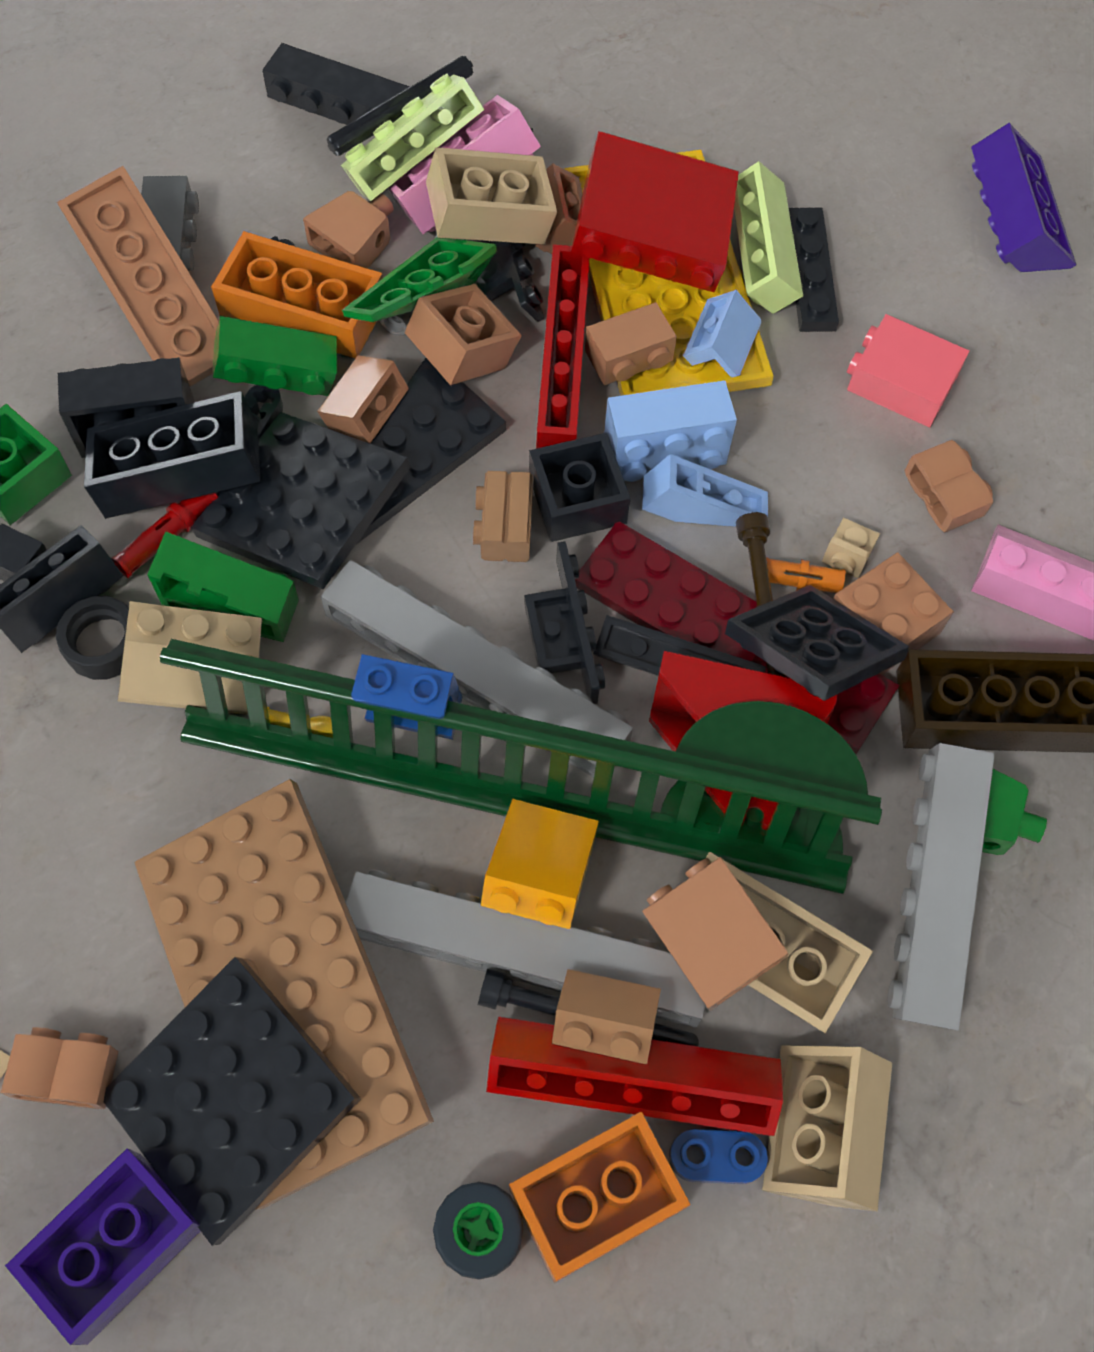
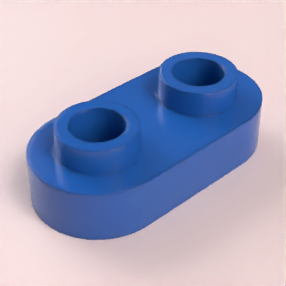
(719, 1157)

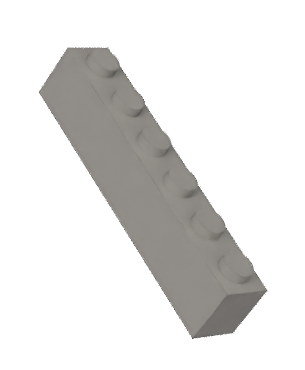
(942, 886)

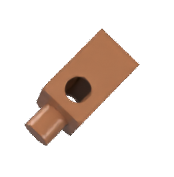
(350, 228)

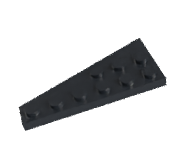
(437, 431)

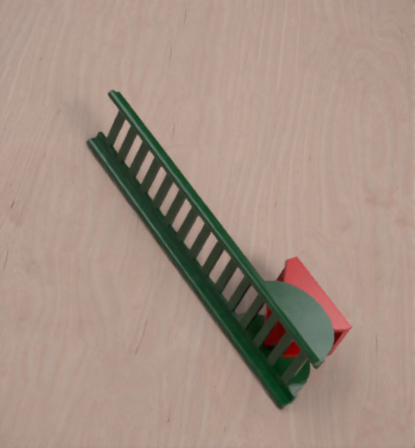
(750, 756)

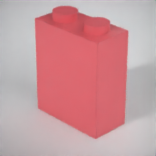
(906, 369)

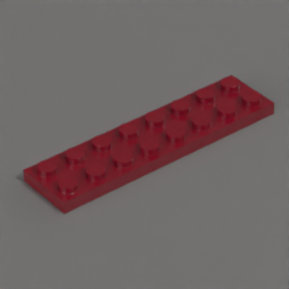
(690, 604)

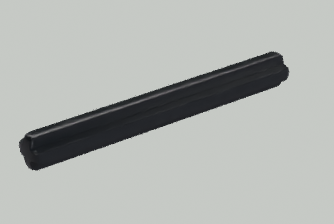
(364, 126)

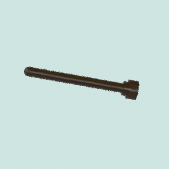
(753, 532)

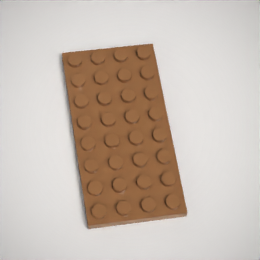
(267, 894)

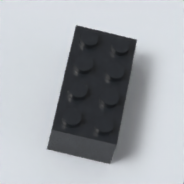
(172, 455)

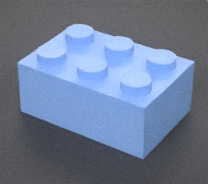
(678, 421)

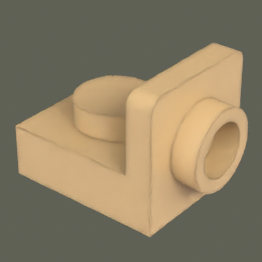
(850, 547)

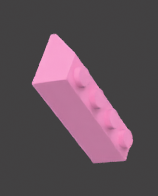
(495, 129)
(1038, 581)

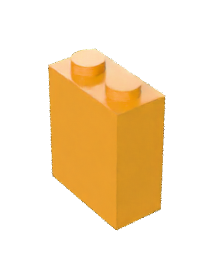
(539, 864)

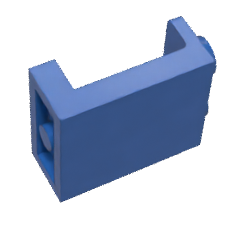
(405, 689)

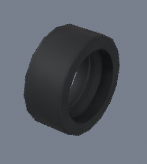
(76, 620)

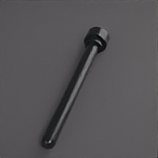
(500, 991)

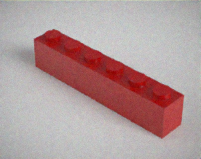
(563, 348)
(674, 1085)

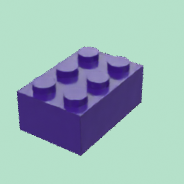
(103, 1248)

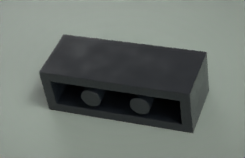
(51, 584)

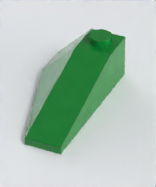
(433, 269)

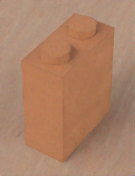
(714, 932)

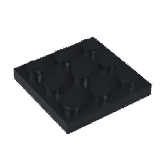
(816, 641)

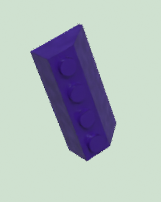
(1021, 203)

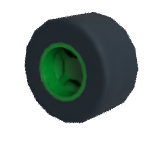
(475, 1214)

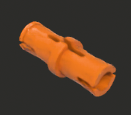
(831, 579)

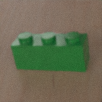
(274, 356)

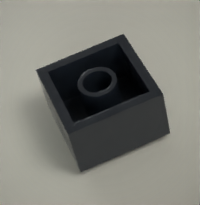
(579, 487)

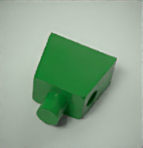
(1007, 816)

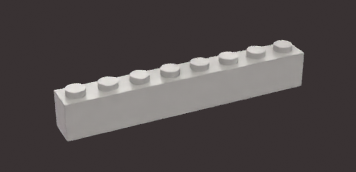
(485, 673)
(522, 948)

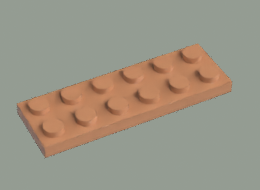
(143, 272)

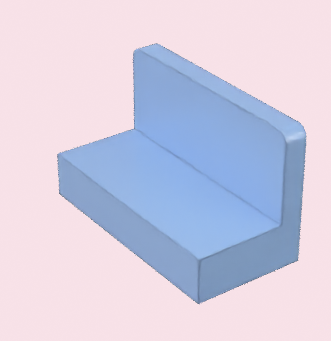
(724, 333)

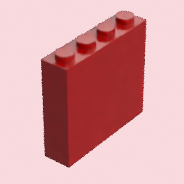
(656, 212)

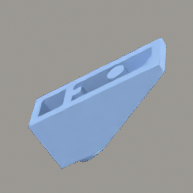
(698, 495)

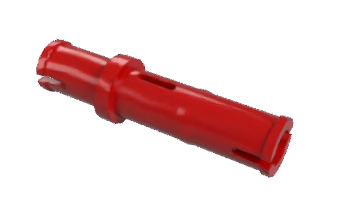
(176, 520)

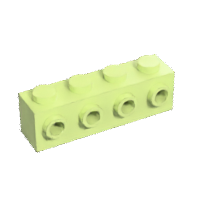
(412, 136)
(766, 239)

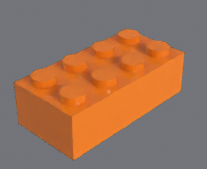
(294, 290)

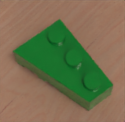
(208, 580)

